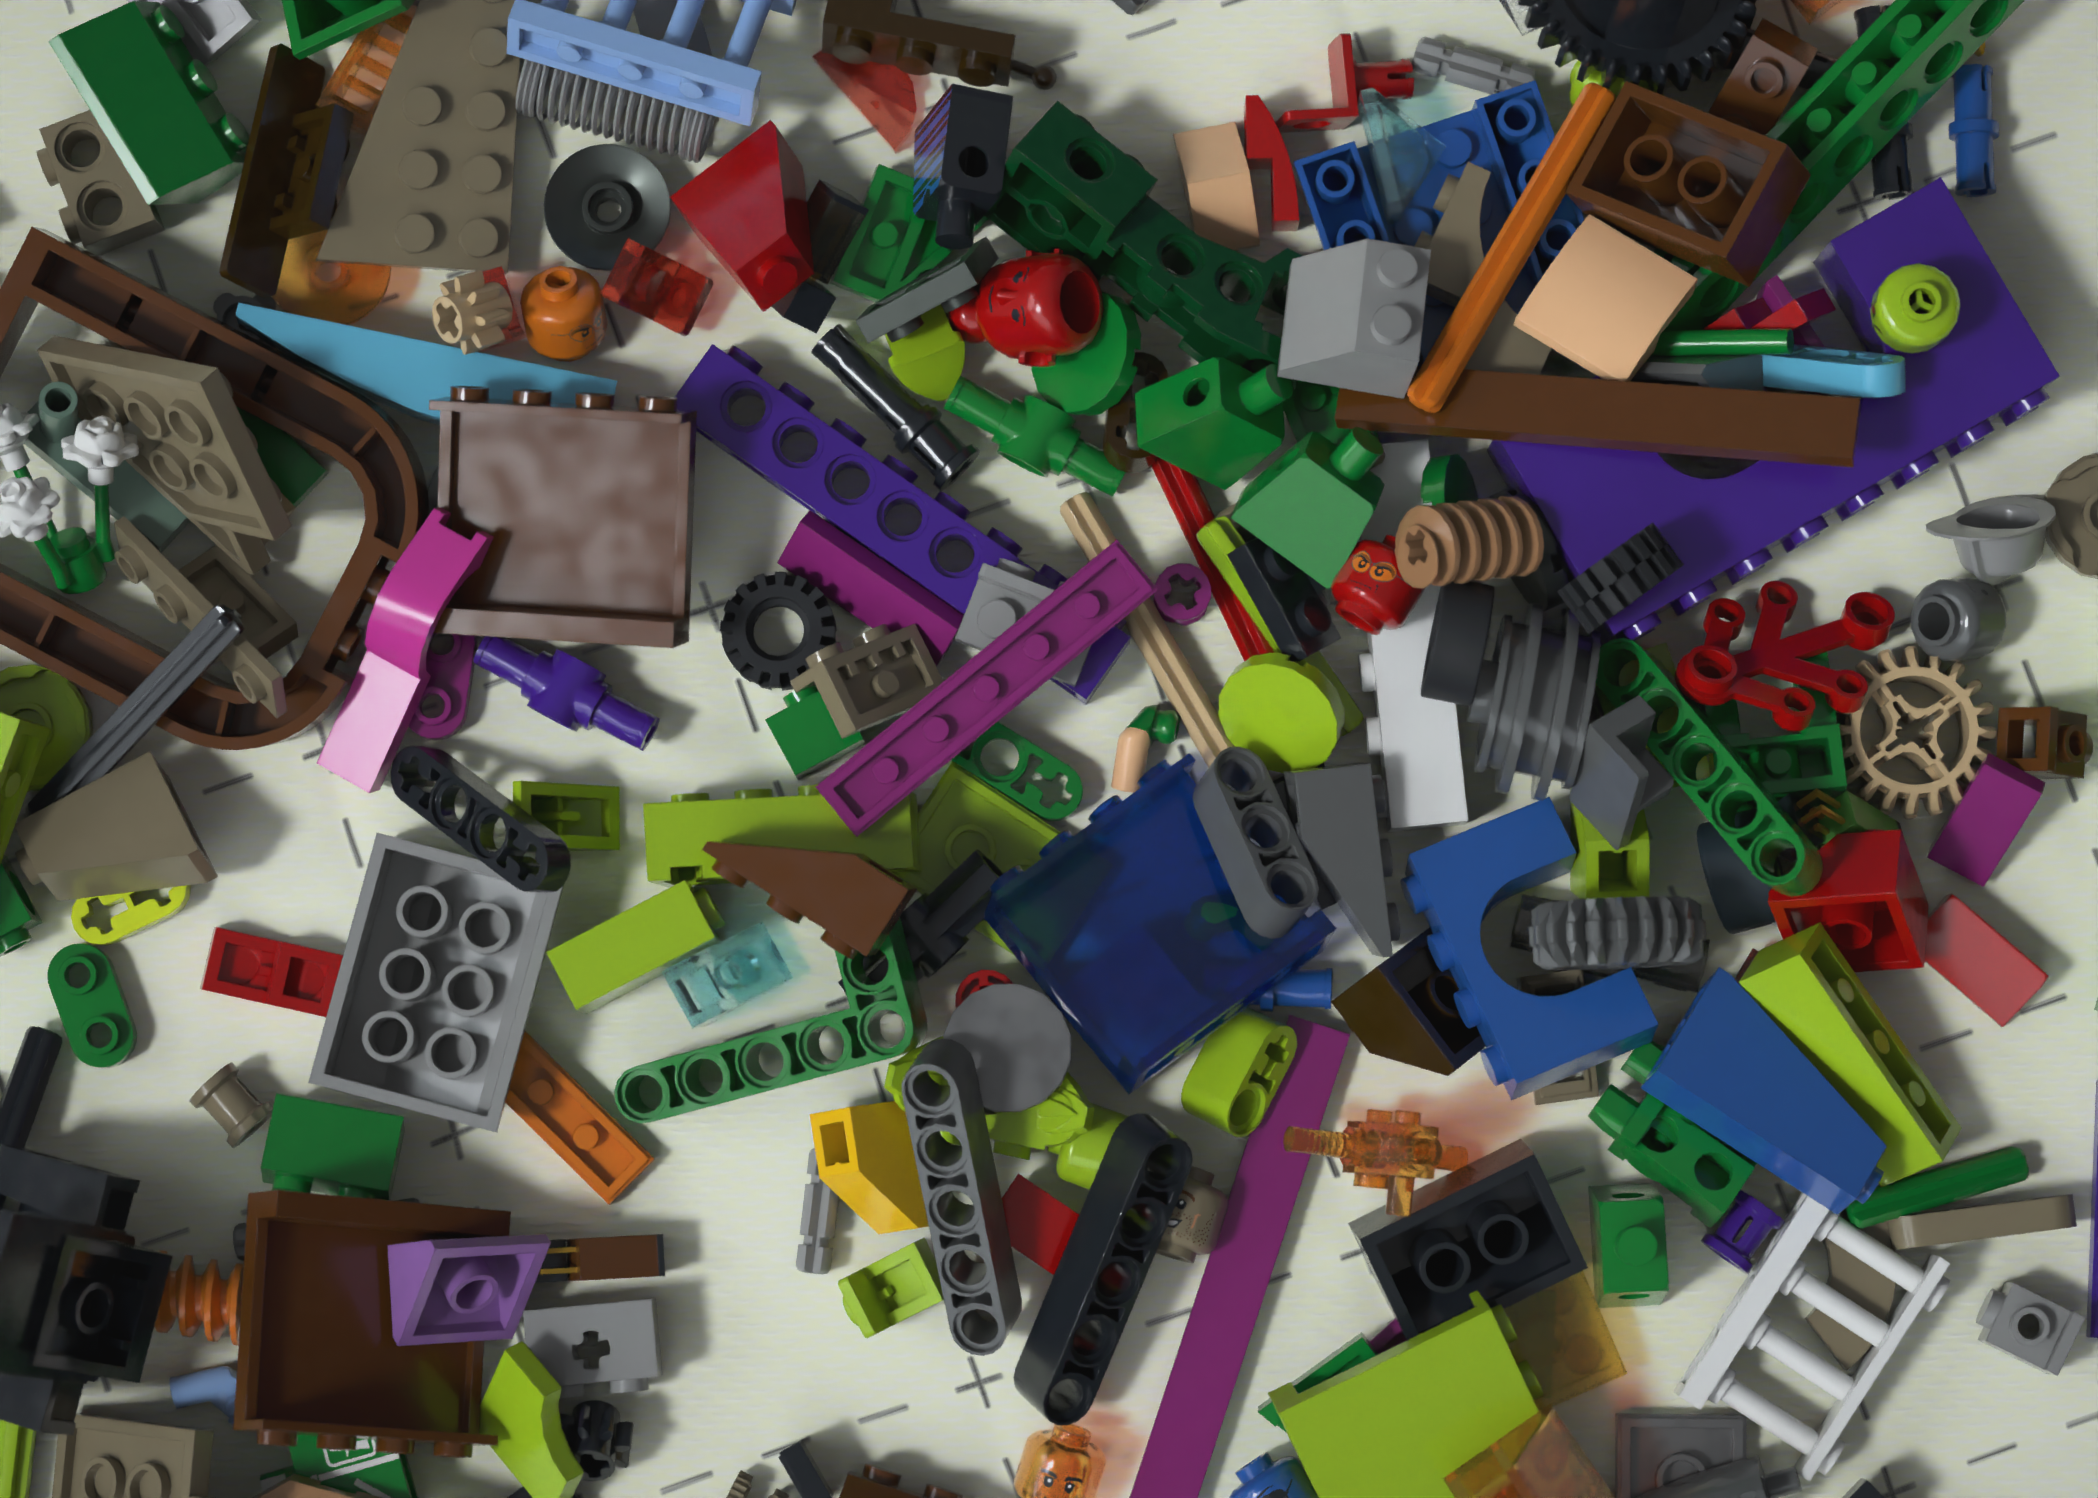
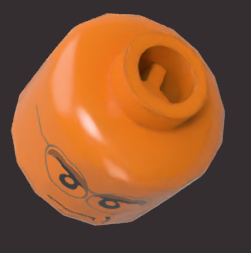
(563, 313)

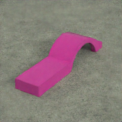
(397, 645)

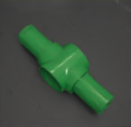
(1034, 435)

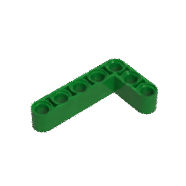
(797, 1043)

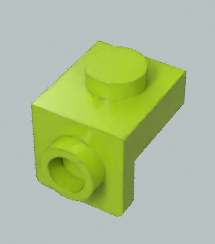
(892, 1288)

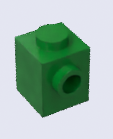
(809, 733)

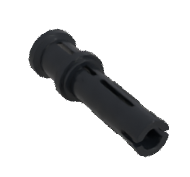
(915, 426)

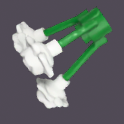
(27, 503)

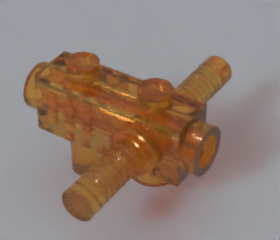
(1383, 1153)

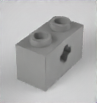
(627, 1326)

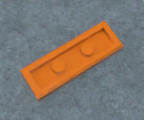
(574, 1123)

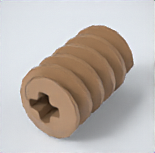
(1468, 542)

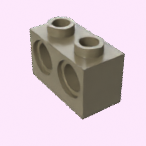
(90, 184)

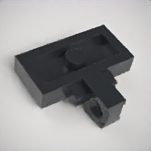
(1286, 599)

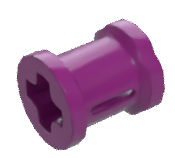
(1186, 575)

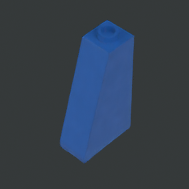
(1764, 1098)

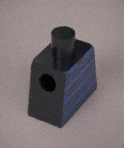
(960, 161)

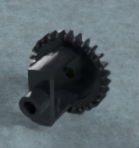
(1642, 37)

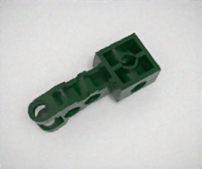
(1093, 202)

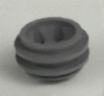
(1535, 702)

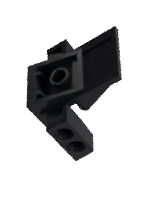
(71, 1287)

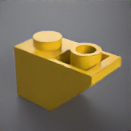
(871, 1164)

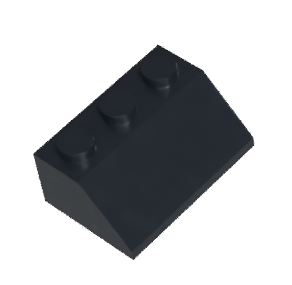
(1470, 1231)

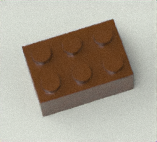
(1688, 183)

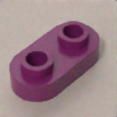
(452, 681)

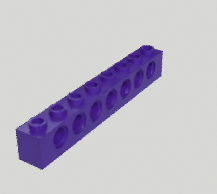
(727, 376)

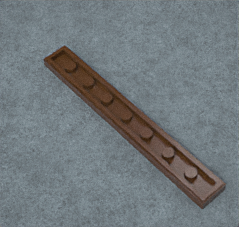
(1623, 417)

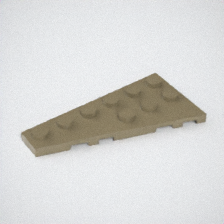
(438, 151)

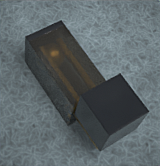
(832, 224)

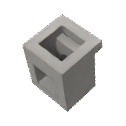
(2056, 1332)

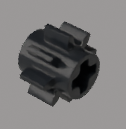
(597, 1438)

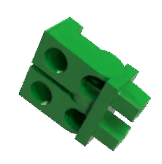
(1670, 1146)

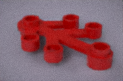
(1715, 676)

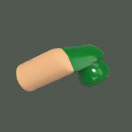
(1136, 740)

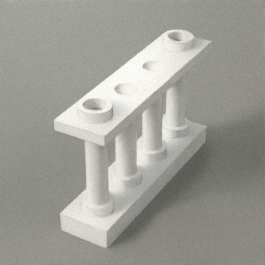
(1749, 1326)

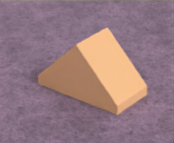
(1218, 185)

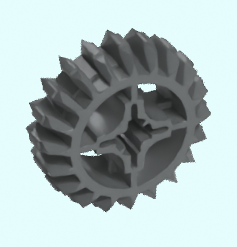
(1617, 933)

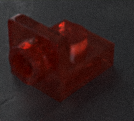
(657, 287)

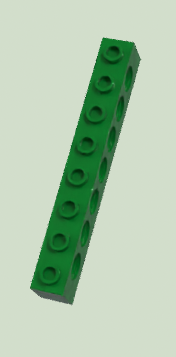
(1855, 115)

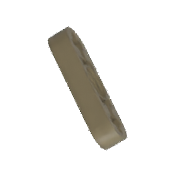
(1982, 1222)

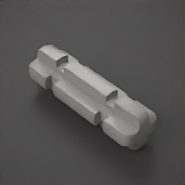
(1468, 67)
(817, 1223)

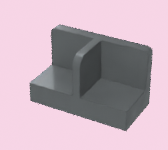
(1618, 772)

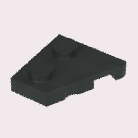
(949, 286)

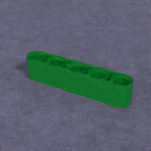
(1730, 783)

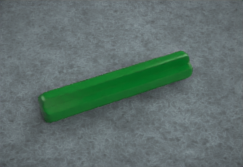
(1940, 1186)

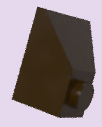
(1410, 1012)

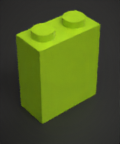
(636, 945)

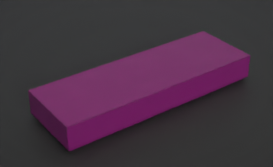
(868, 584)

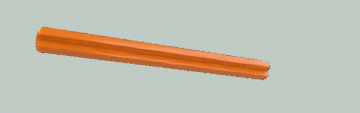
(1510, 250)

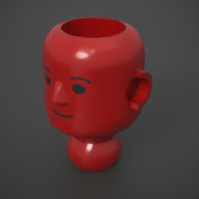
(1033, 308)

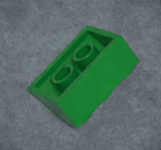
(154, 102)

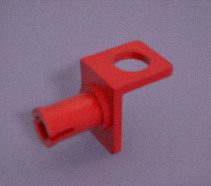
(1347, 81)

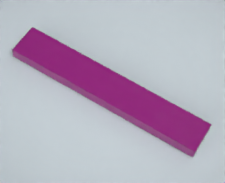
(986, 688)

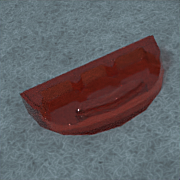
(877, 92)

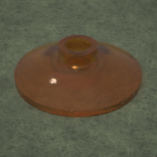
(341, 301)

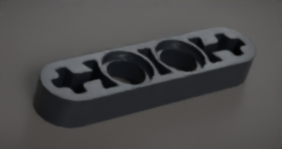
(476, 827)

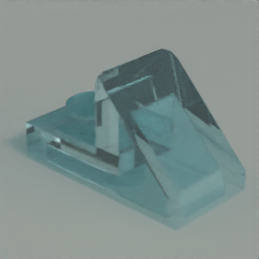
(727, 975)

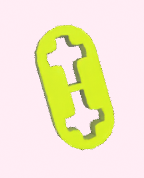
(129, 922)

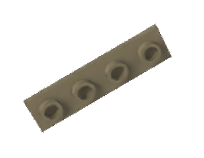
(196, 589)

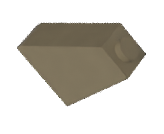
(114, 837)

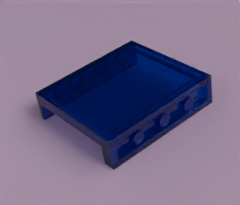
(1142, 929)

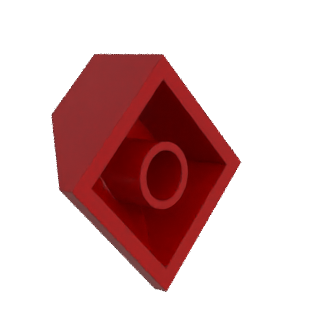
(1864, 901)

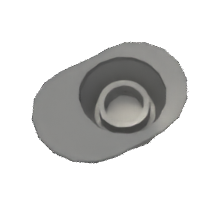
(1997, 535)

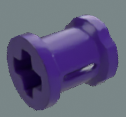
(1762, 1223)

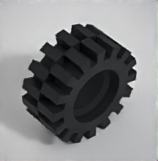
(1620, 578)
(753, 600)

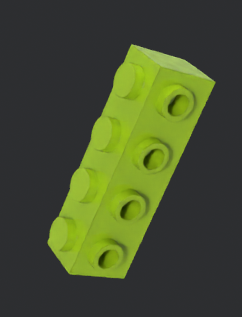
(1848, 1039)

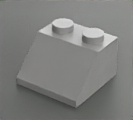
(1355, 317)

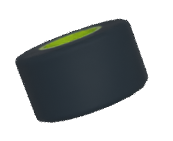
(1735, 891)

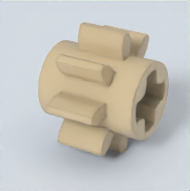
(472, 312)

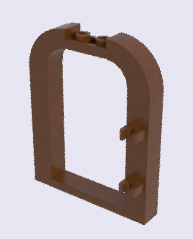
(267, 386)

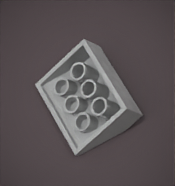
(434, 984)

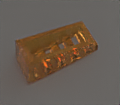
(357, 57)

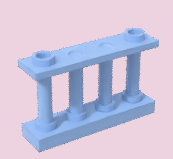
(644, 64)

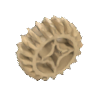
(1929, 755)

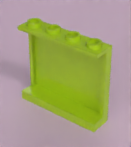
(1412, 1410)

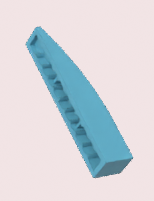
(403, 369)

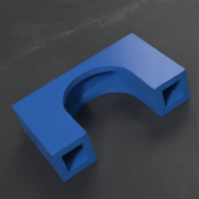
(1525, 1035)

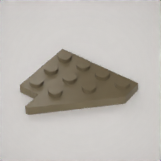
(186, 439)
(132, 1460)

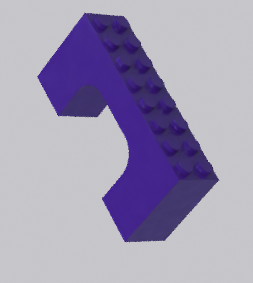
(1729, 524)

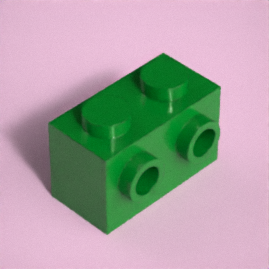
(331, 1149)

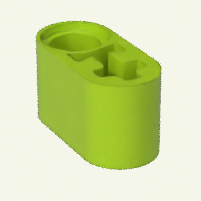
(1239, 1072)

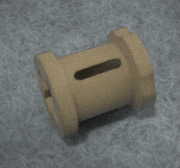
(232, 1105)

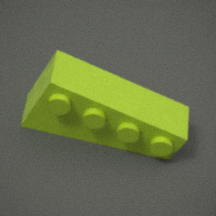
(682, 827)

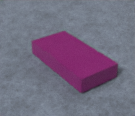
(1986, 819)

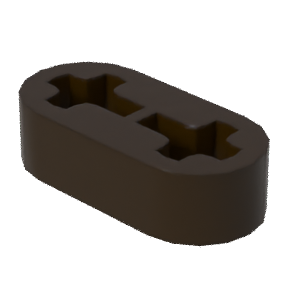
(1123, 412)

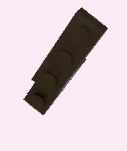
(916, 45)

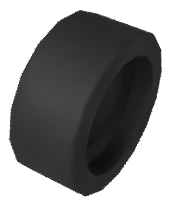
(1458, 642)

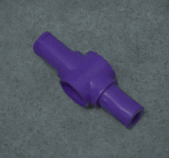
(567, 690)

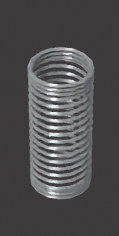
(534, 85)

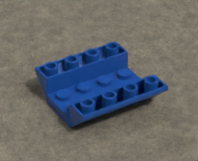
(1501, 134)

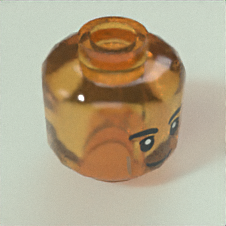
(1060, 1464)

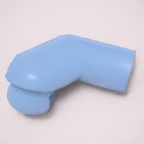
(209, 1385)

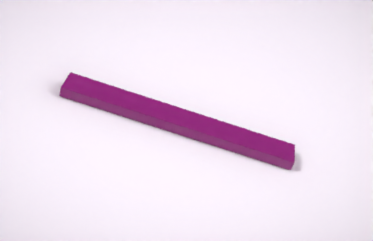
(1238, 1273)

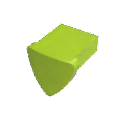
(929, 357)

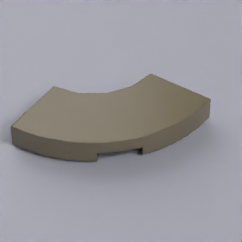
(1859, 1284)

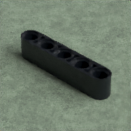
(1102, 1268)

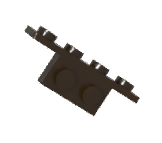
(286, 172)

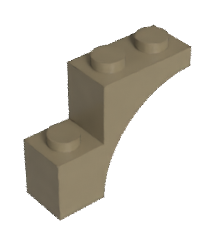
(1452, 265)

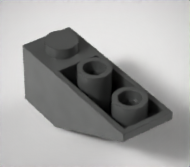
(1338, 829)

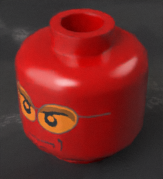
(1372, 589)

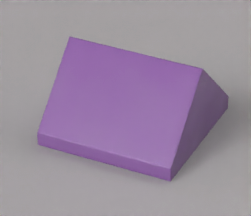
(462, 1287)

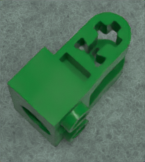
(1788, 762)

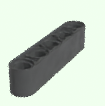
(973, 1172)

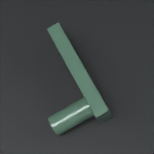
(129, 492)

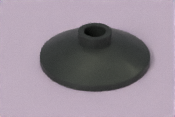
(599, 176)

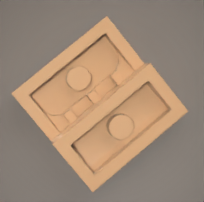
(1605, 301)

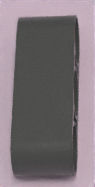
(1253, 870)

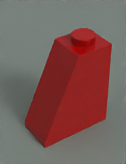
(754, 215)

